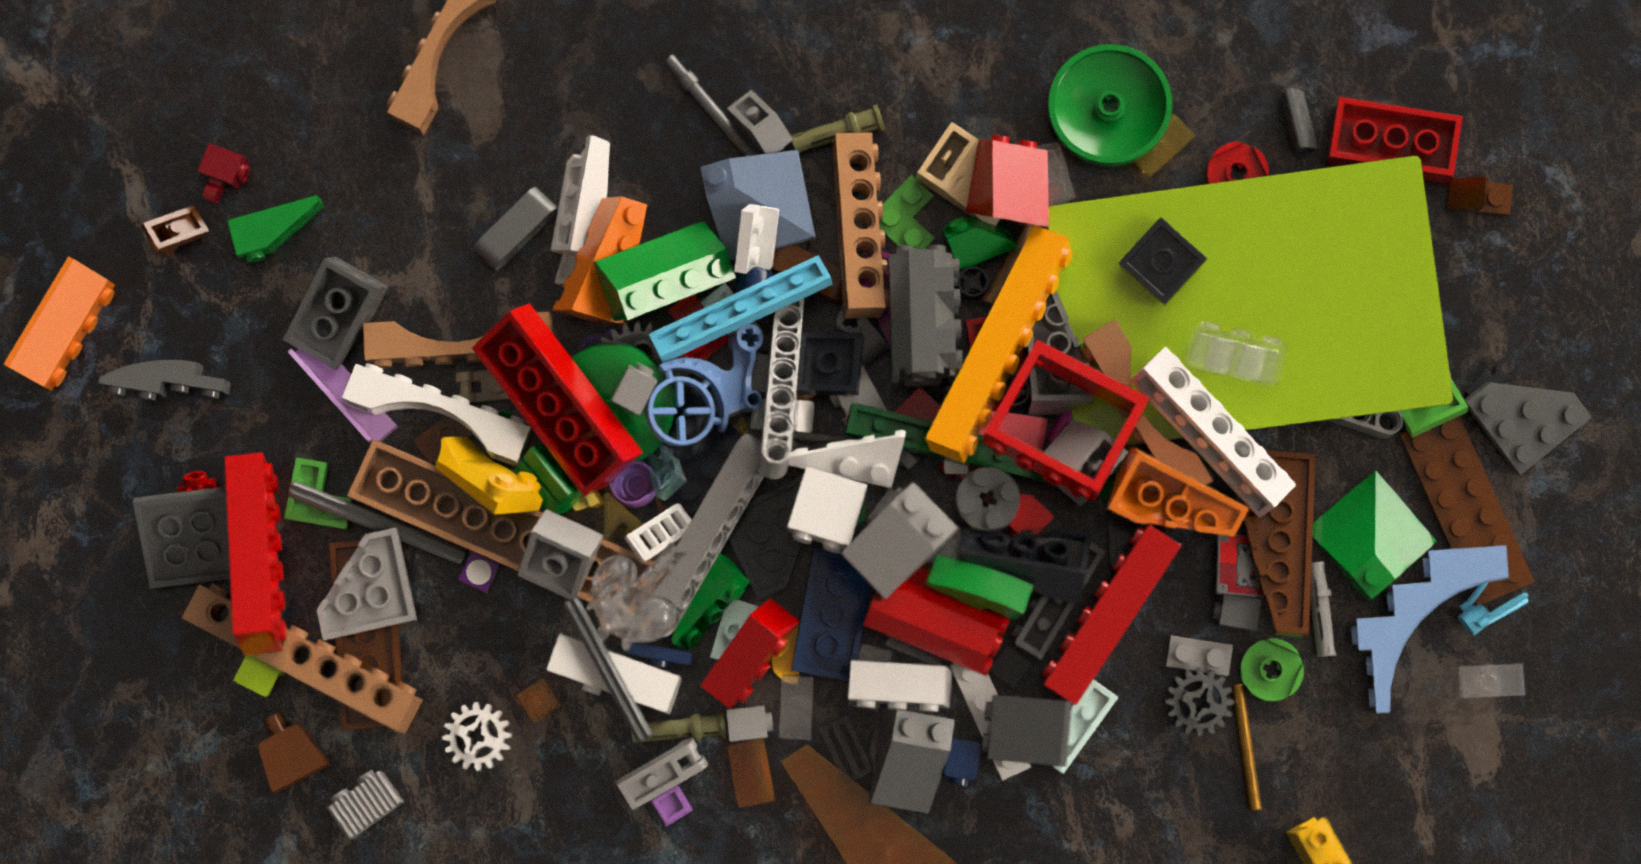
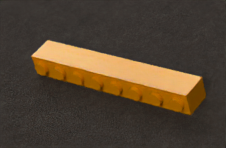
(999, 344)

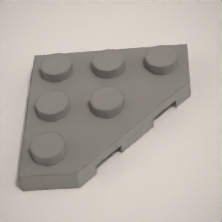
(369, 590)

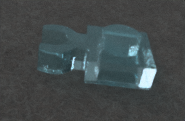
(668, 473)

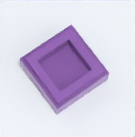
(671, 805)

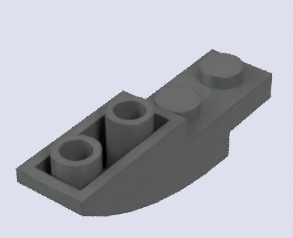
(154, 377)

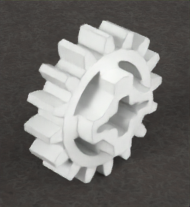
(482, 722)

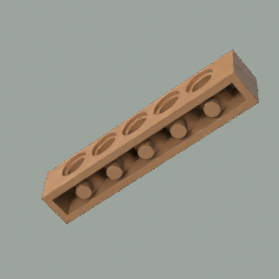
(857, 300)

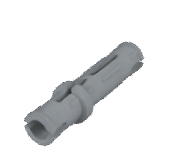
(1321, 611)

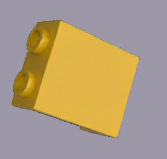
(1317, 843)

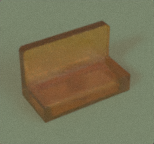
(751, 773)

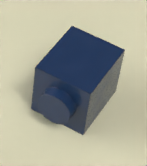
(962, 761)

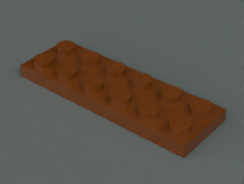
(1464, 500)
(375, 648)

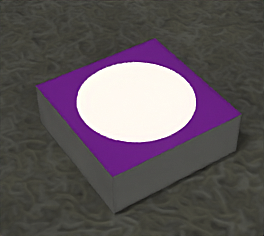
(479, 572)

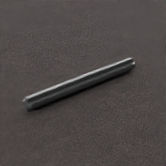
(376, 522)

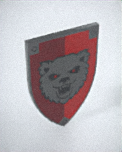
(1235, 568)

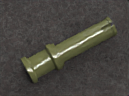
(853, 123)
(695, 727)

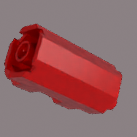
(938, 624)

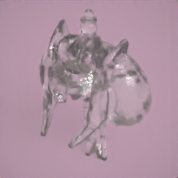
(627, 603)

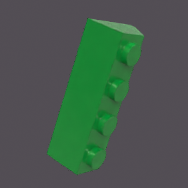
(663, 271)

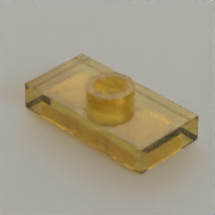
(1174, 140)

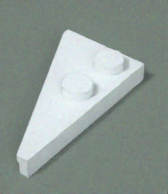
(860, 460)

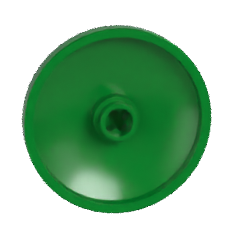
(1110, 105)
(604, 367)

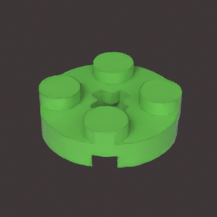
(1287, 662)

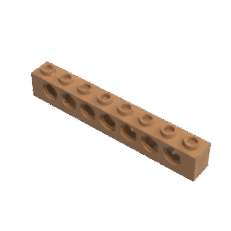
(397, 714)

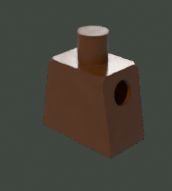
(289, 754)

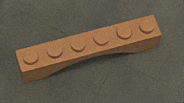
(416, 99)
(392, 343)
(1113, 355)

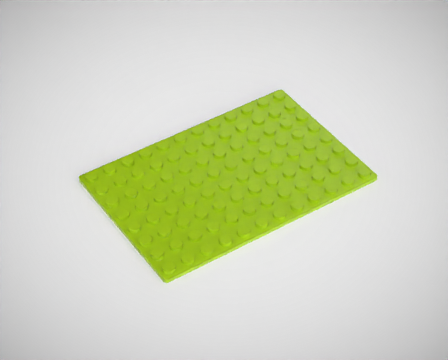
(1306, 257)

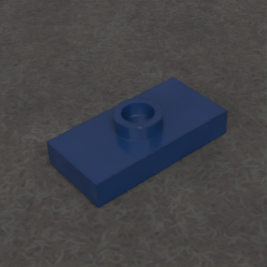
(661, 656)

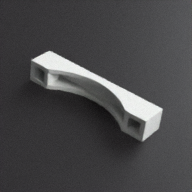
(379, 393)

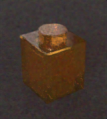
(539, 700)

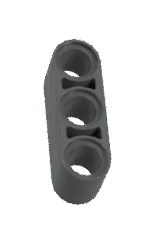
(515, 228)

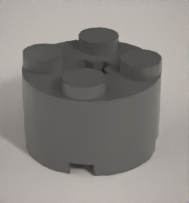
(984, 482)

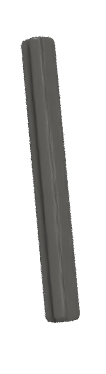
(607, 670)

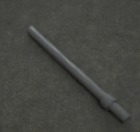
(689, 82)

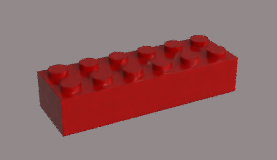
(557, 399)
(254, 554)
(1111, 614)

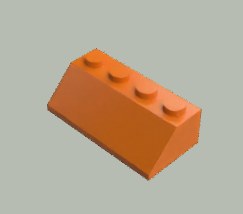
(60, 324)

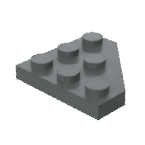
(1525, 420)

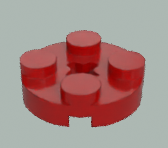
(1236, 155)

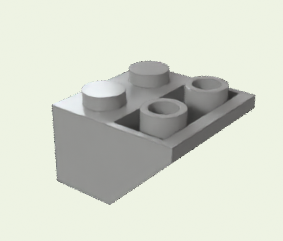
(1083, 450)

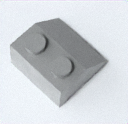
(559, 554)

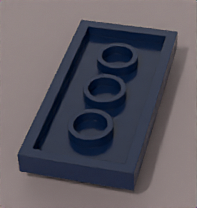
(830, 617)

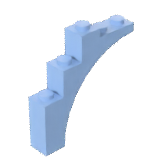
(1386, 636)

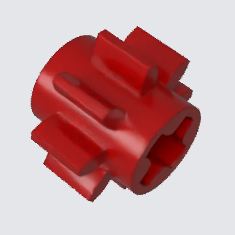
(196, 481)

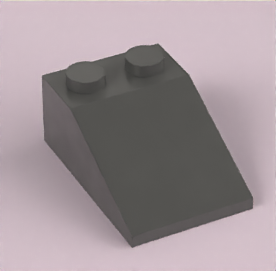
(334, 311)
(909, 759)

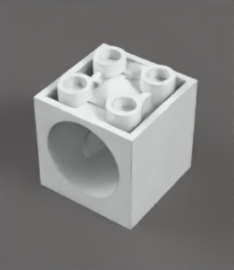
(826, 510)

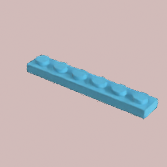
(740, 309)

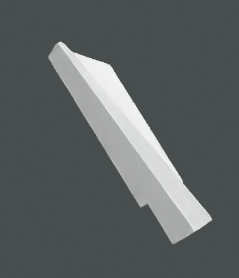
(581, 194)

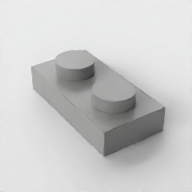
(1193, 653)

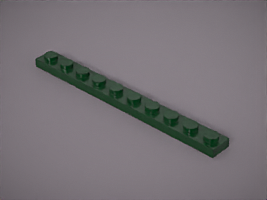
(869, 421)

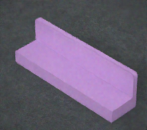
(333, 385)

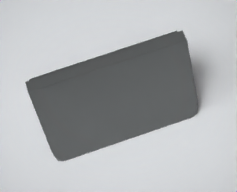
(1298, 121)

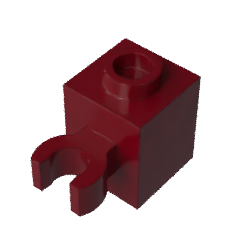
(222, 168)

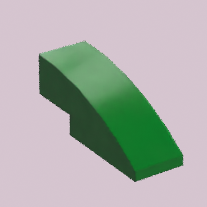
(979, 586)

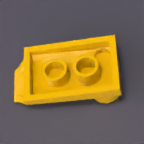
(485, 480)

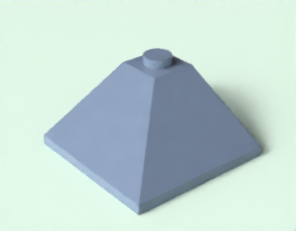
(760, 180)

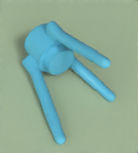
(1477, 617)

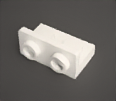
(756, 238)

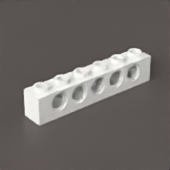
(1213, 432)

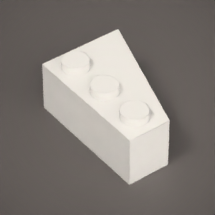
(900, 685)

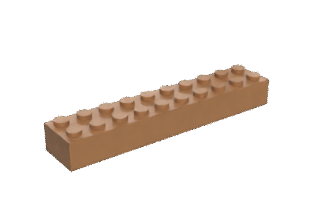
(432, 502)

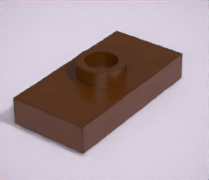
(430, 441)

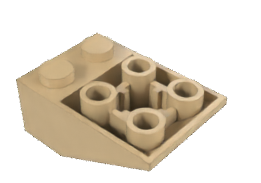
(951, 167)

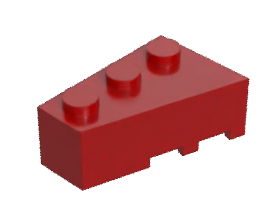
(749, 653)

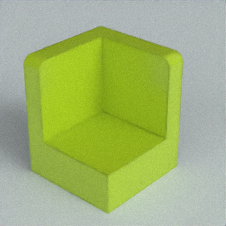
(257, 675)

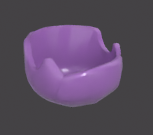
(633, 486)

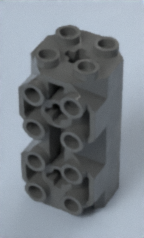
(923, 316)

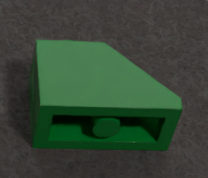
(976, 241)

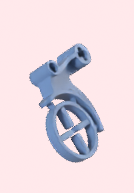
(730, 387)

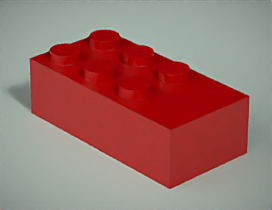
(1381, 131)

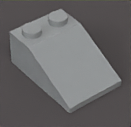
(899, 540)

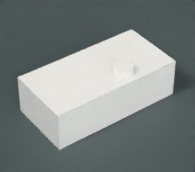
(646, 683)

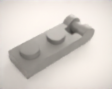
(661, 773)

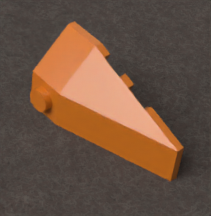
(1162, 495)

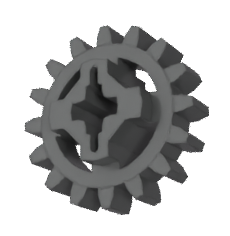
(1194, 715)

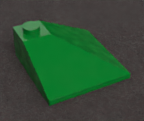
(1371, 536)

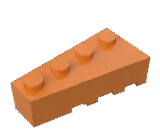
(612, 230)

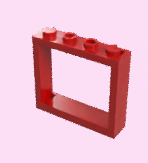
(1086, 379)

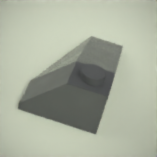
(1047, 391)

